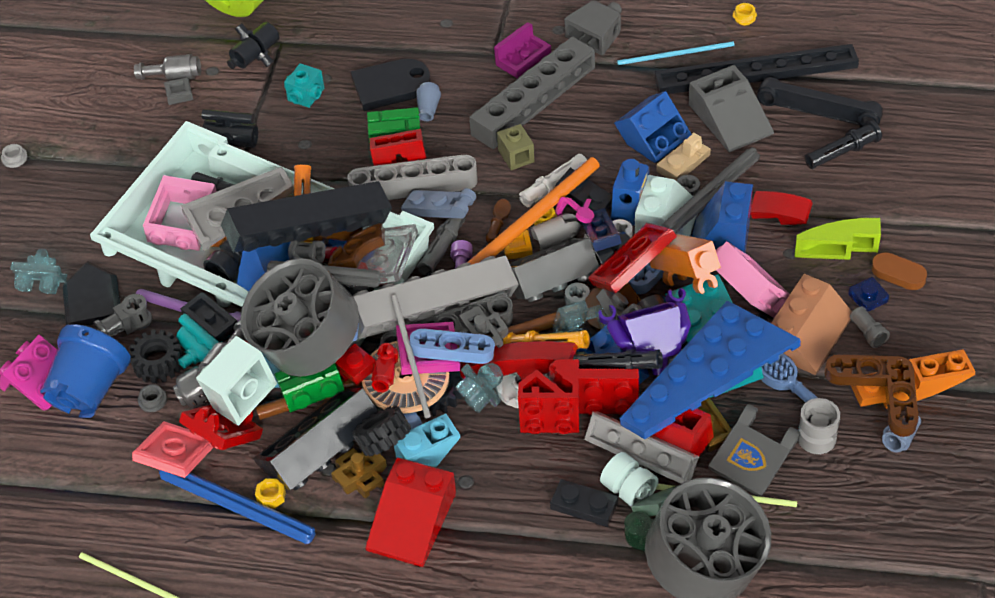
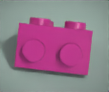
(29, 370)

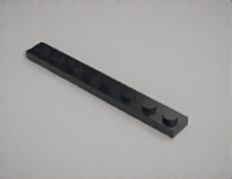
(762, 67)

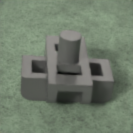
(484, 325)

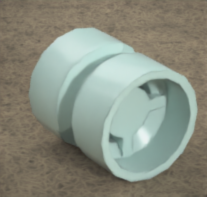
(628, 479)

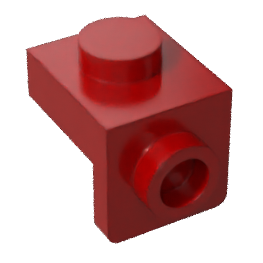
(355, 364)

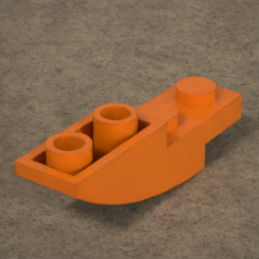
(931, 375)

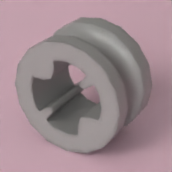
(578, 289)

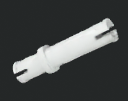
(545, 184)

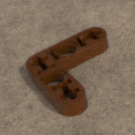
(886, 377)

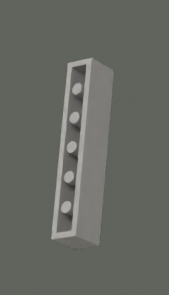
(433, 294)

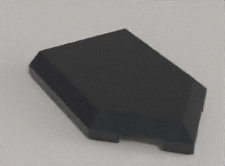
(90, 295)

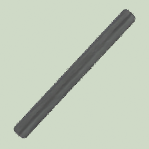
(702, 198)

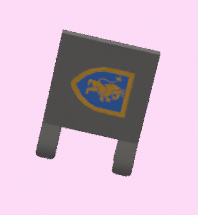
(751, 457)

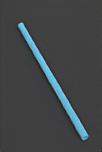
(675, 53)

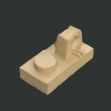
(684, 158)

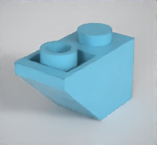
(428, 442)

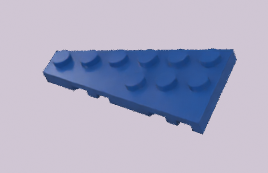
(710, 364)

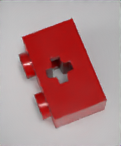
(408, 144)

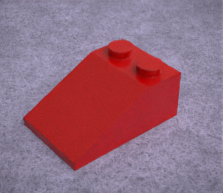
(411, 511)

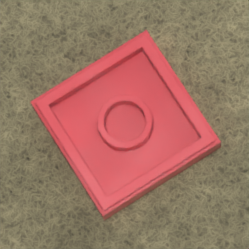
(172, 449)

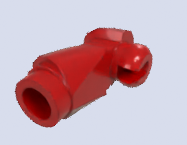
(384, 368)

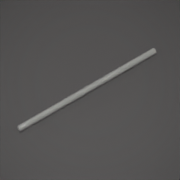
(410, 356)

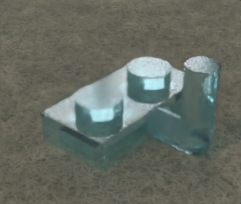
(573, 317)

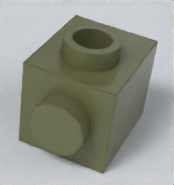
(515, 147)

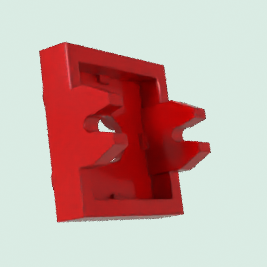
(206, 423)

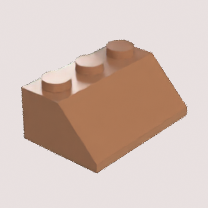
(817, 318)

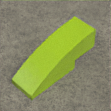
(839, 239)

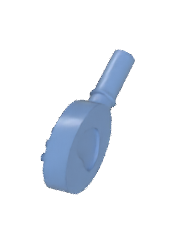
(783, 376)

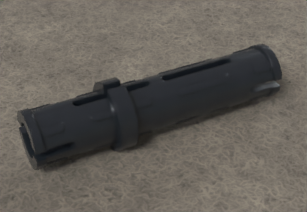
(622, 360)

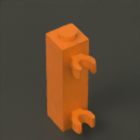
(688, 258)

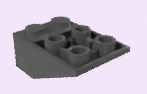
(729, 108)

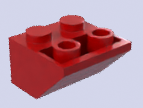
(689, 431)

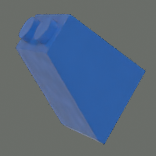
(726, 216)

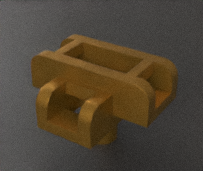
(363, 471)

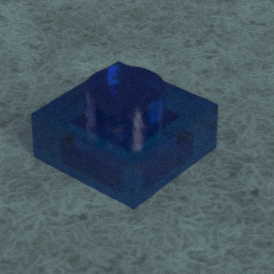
(868, 294)

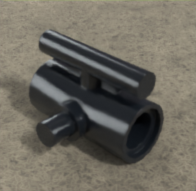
(253, 45)
(234, 126)

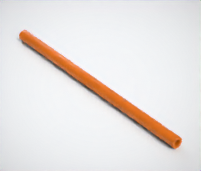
(537, 211)

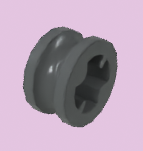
(690, 183)

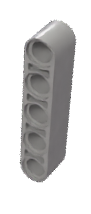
(434, 174)

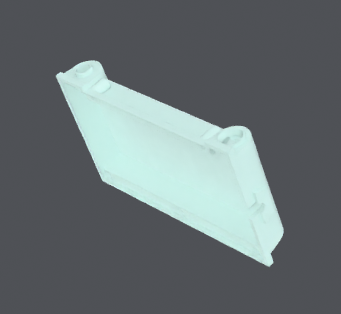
(208, 153)

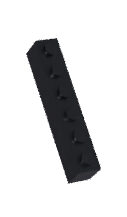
(305, 216)

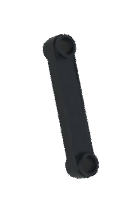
(818, 103)

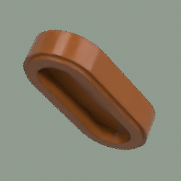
(899, 271)

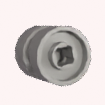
(818, 426)

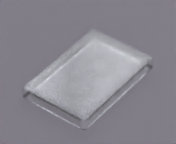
(392, 257)

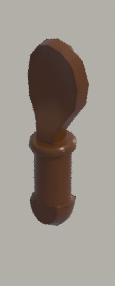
(500, 211)

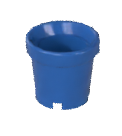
(83, 369)

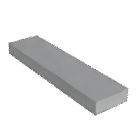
(649, 452)

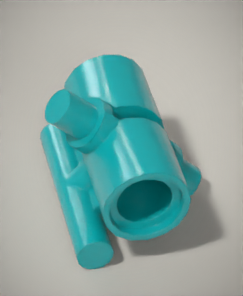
(194, 340)

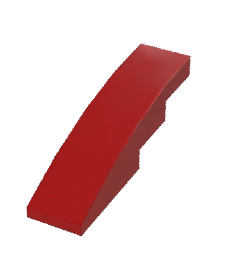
(527, 357)

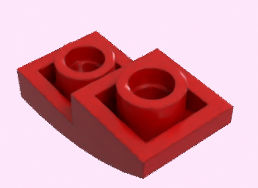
(786, 207)

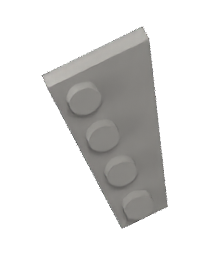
(208, 212)

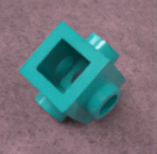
(304, 85)

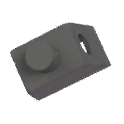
(595, 25)

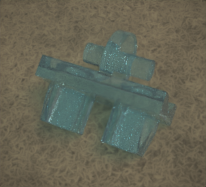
(40, 268)
(479, 388)

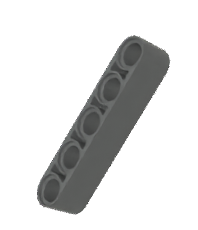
(488, 305)

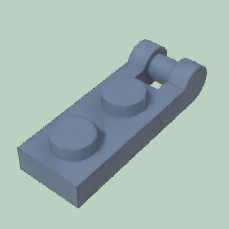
(439, 203)

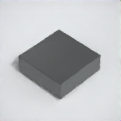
(178, 91)

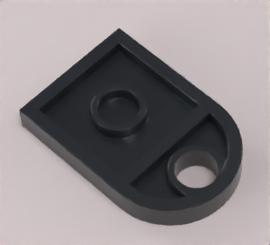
(389, 82)

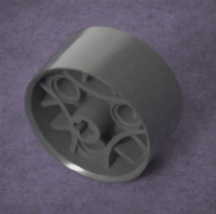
(299, 317)
(707, 540)

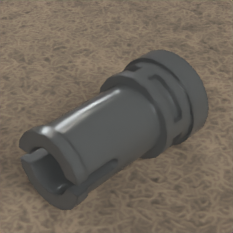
(872, 331)

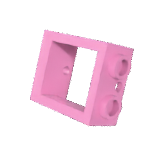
(174, 190)
(751, 279)

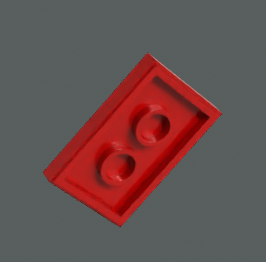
(632, 257)

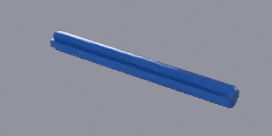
(242, 506)

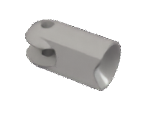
(556, 230)

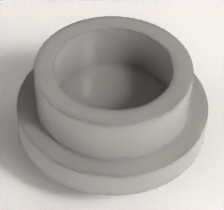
(13, 156)

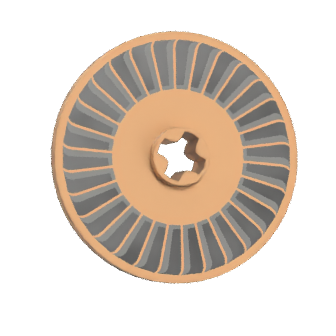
(404, 391)

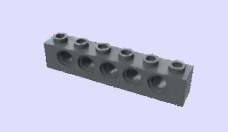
(533, 91)

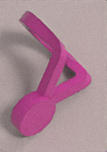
(583, 213)

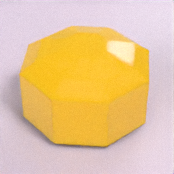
(270, 493)

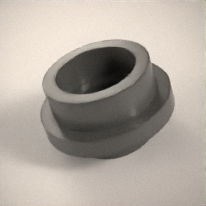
(153, 393)

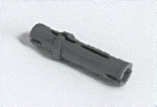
(446, 234)

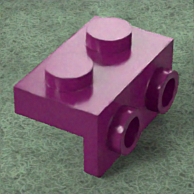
(520, 51)

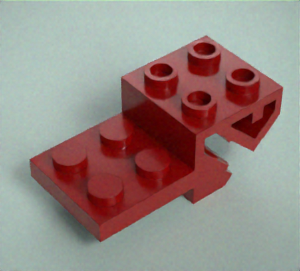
(572, 391)

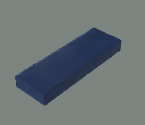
(601, 231)

